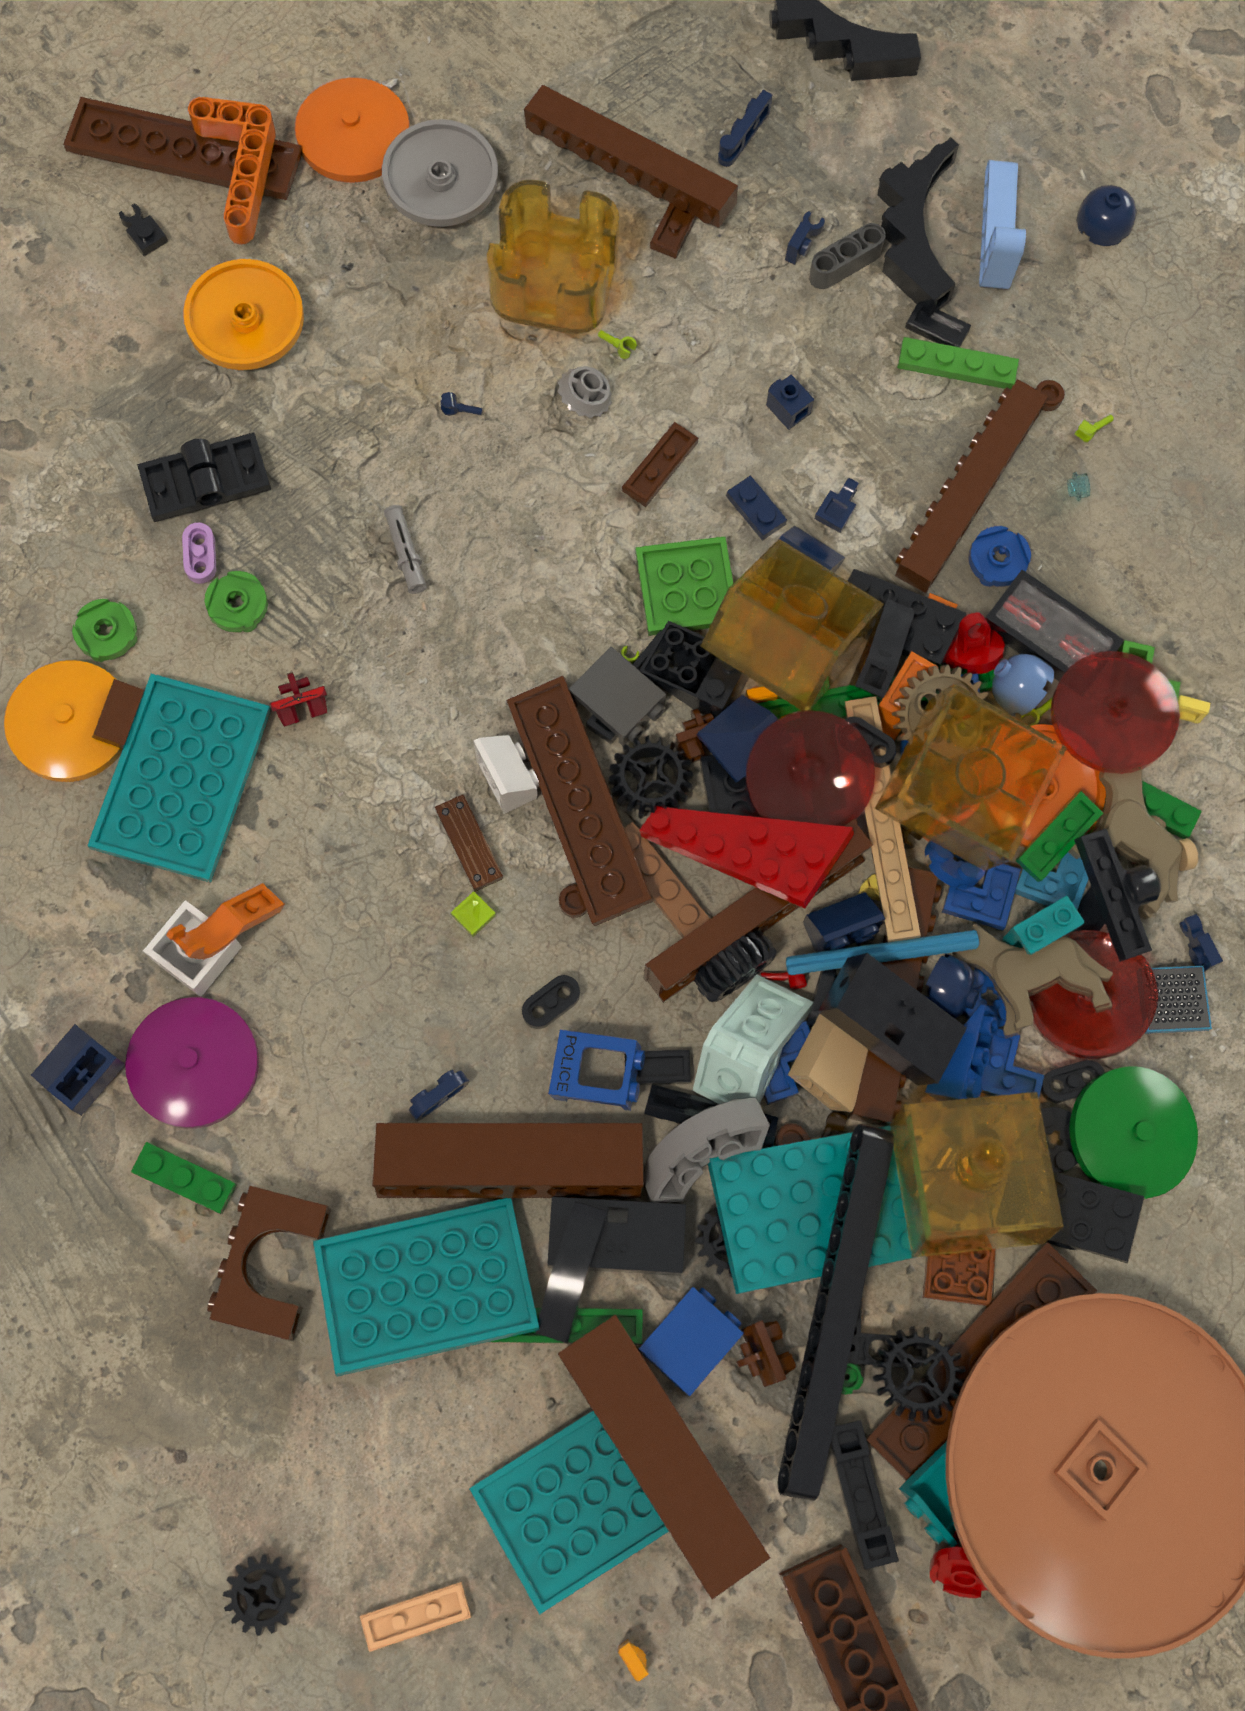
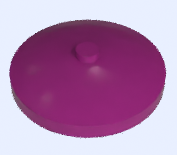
(192, 1062)

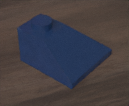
(734, 733)

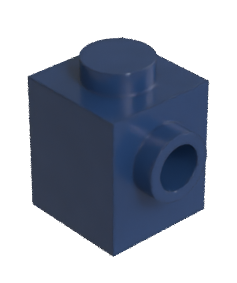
(789, 401)

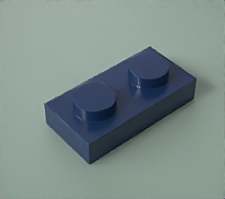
(756, 507)

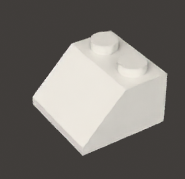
(505, 771)

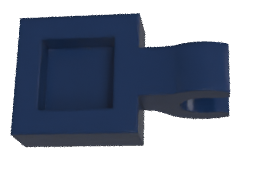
(800, 241)
(838, 508)

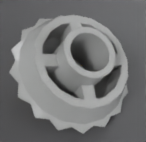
(585, 391)

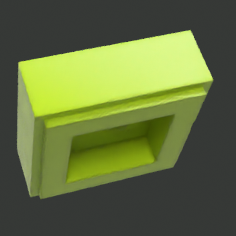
(473, 914)

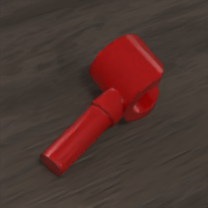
(795, 981)

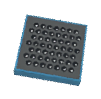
(1181, 1000)

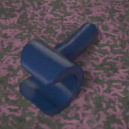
(450, 406)

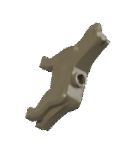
(1138, 834)
(1022, 975)

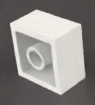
(192, 972)

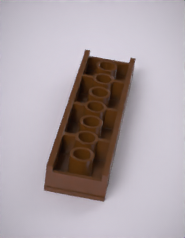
(750, 913)
(508, 1159)
(664, 1457)
(846, 1634)

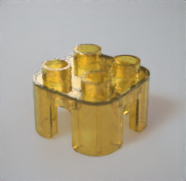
(552, 266)

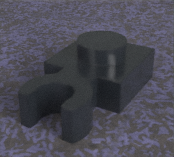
(143, 232)

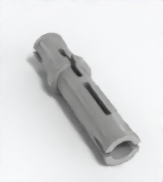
(414, 579)

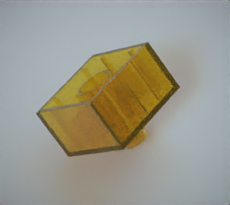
(791, 625)
(971, 778)
(975, 1174)

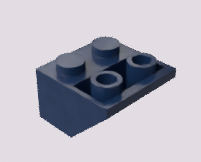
(844, 923)
(77, 1070)

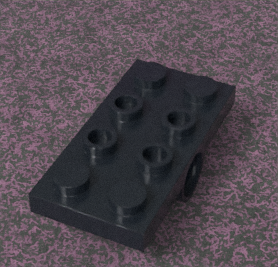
(203, 476)
(933, 623)
(1096, 1218)

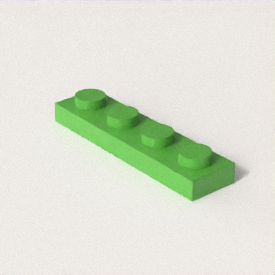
(957, 363)

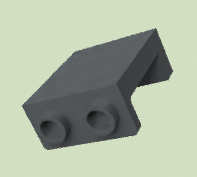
(619, 696)

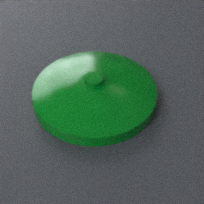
(1134, 1131)

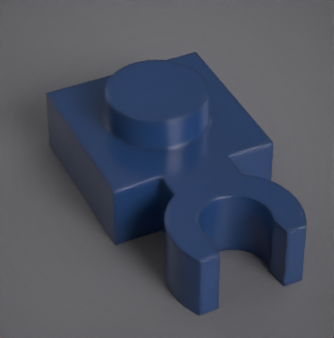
(1201, 946)

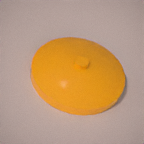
(243, 314)
(54, 719)

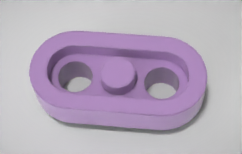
(199, 555)

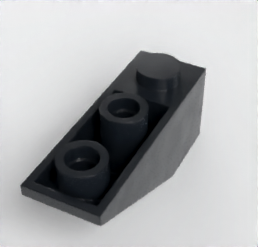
(883, 649)

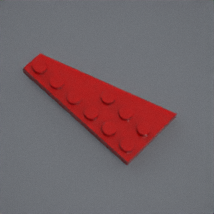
(767, 853)

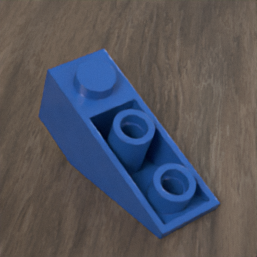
(970, 1058)

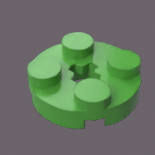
(228, 587)
(114, 644)

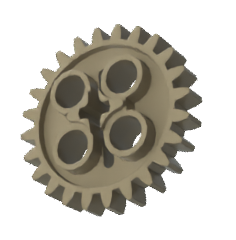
(926, 686)

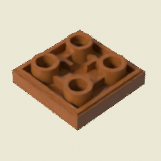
(960, 1277)

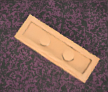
(415, 1616)

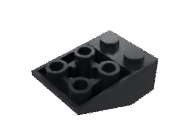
(692, 672)

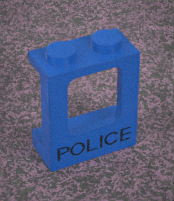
(567, 1066)

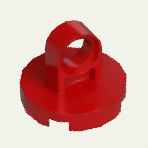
(976, 646)
(955, 1572)

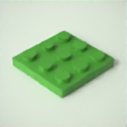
(683, 582)

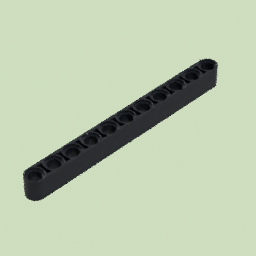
(835, 1313)

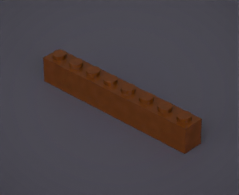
(631, 156)
(970, 486)
(880, 1081)

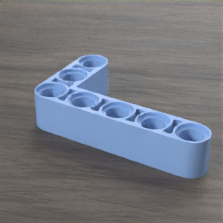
(1000, 240)

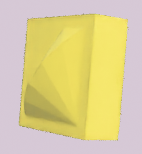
(1192, 709)

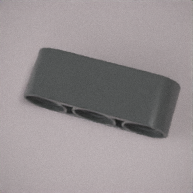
(852, 245)

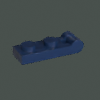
(744, 129)

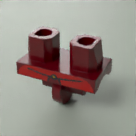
(286, 707)

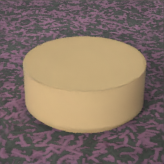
(1189, 855)

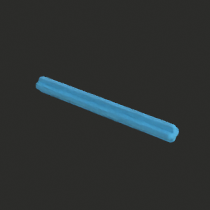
(884, 951)

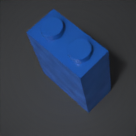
(692, 1340)

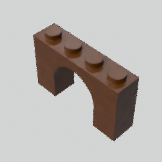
(261, 1215)

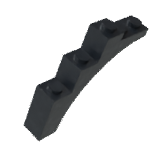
(864, 51)
(910, 258)

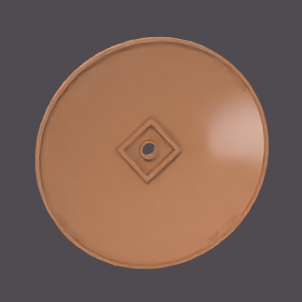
(1154, 1543)

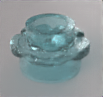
(1079, 486)

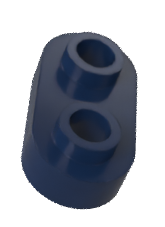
(427, 1102)

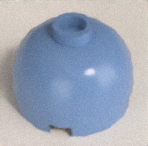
(1020, 683)

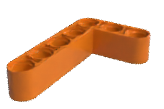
(255, 131)

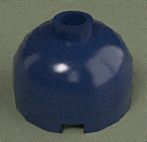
(1107, 215)
(952, 985)

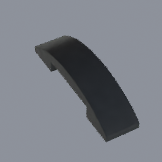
(570, 1271)
(862, 1496)

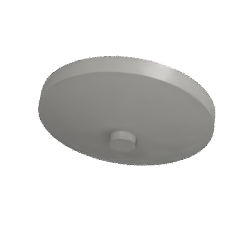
(440, 172)

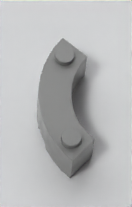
(713, 1133)

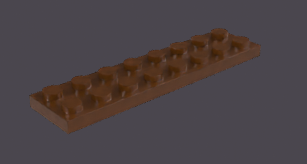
(169, 146)
(579, 801)
(1040, 1281)

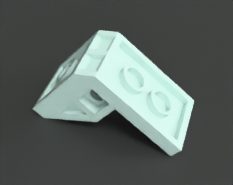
(748, 1042)

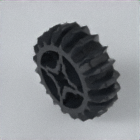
(631, 762)
(735, 966)
(930, 1385)

